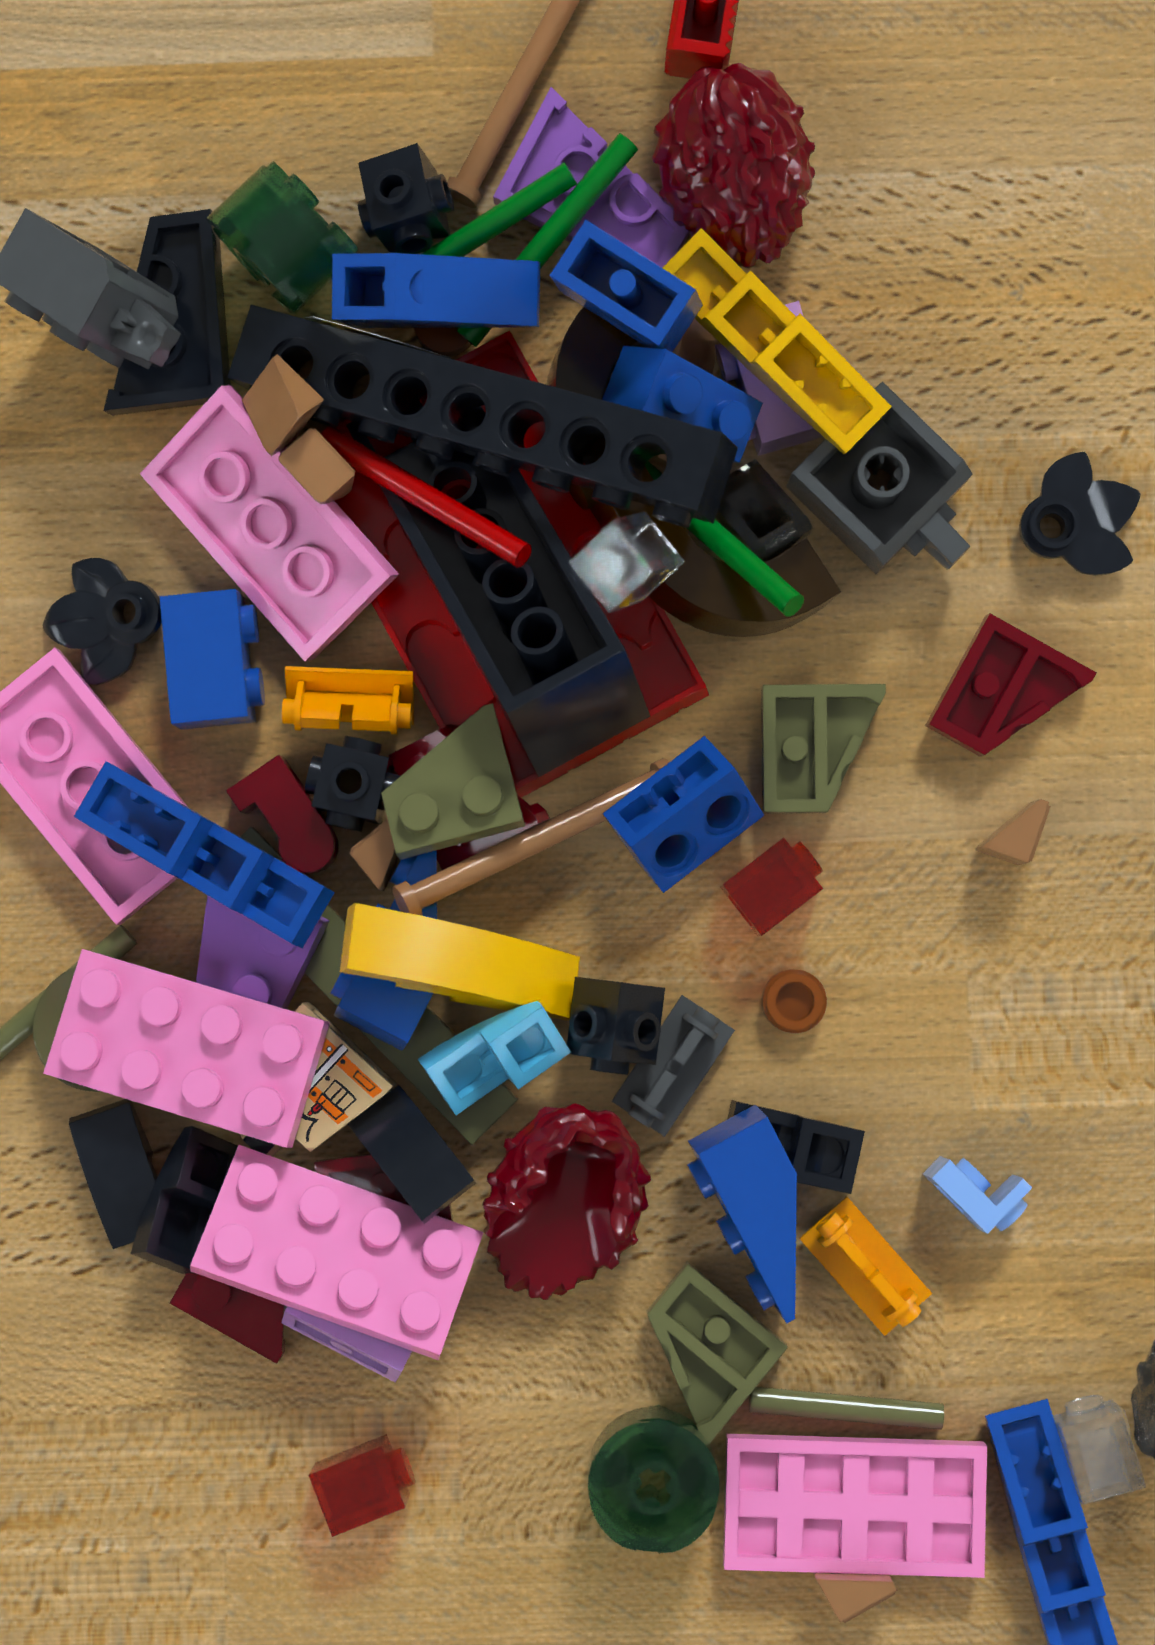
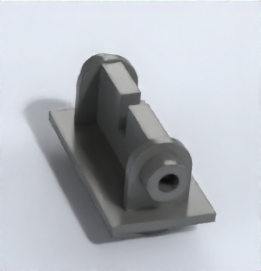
(685, 1053)

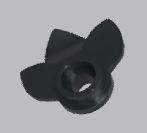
(1087, 515)
(95, 620)

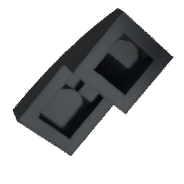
(819, 1150)
(411, 1154)
(116, 1166)
(183, 1199)

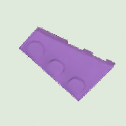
(624, 210)
(251, 959)

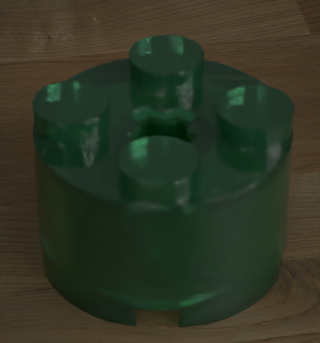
(280, 236)
(648, 1516)

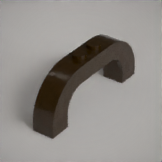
(703, 588)

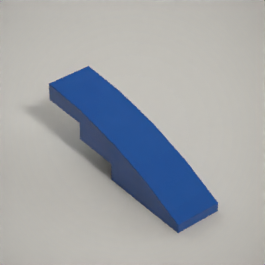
(204, 854)
(1050, 1526)

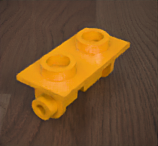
(361, 696)
(866, 1267)

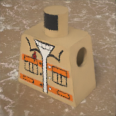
(340, 1091)

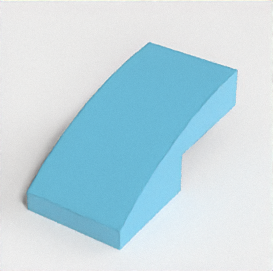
(501, 1048)

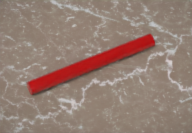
(429, 499)

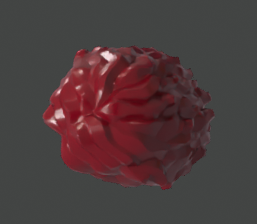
(735, 161)
(564, 1200)

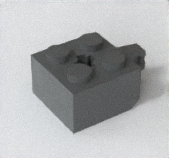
(86, 294)
(914, 508)

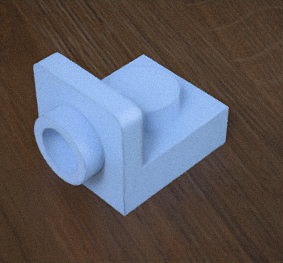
(965, 1190)

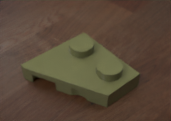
(811, 741)
(455, 791)
(711, 1347)

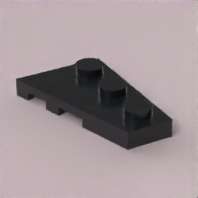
(185, 260)

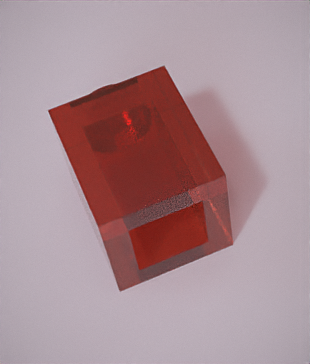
(774, 885)
(362, 1484)

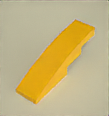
(777, 345)
(457, 961)

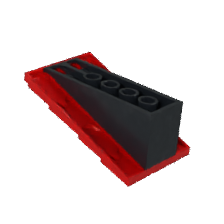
(523, 637)

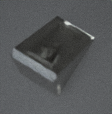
(761, 512)

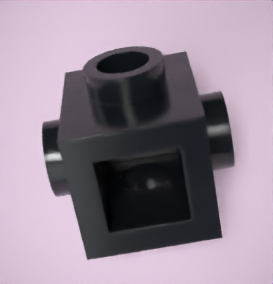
(404, 201)
(352, 809)
(615, 1023)

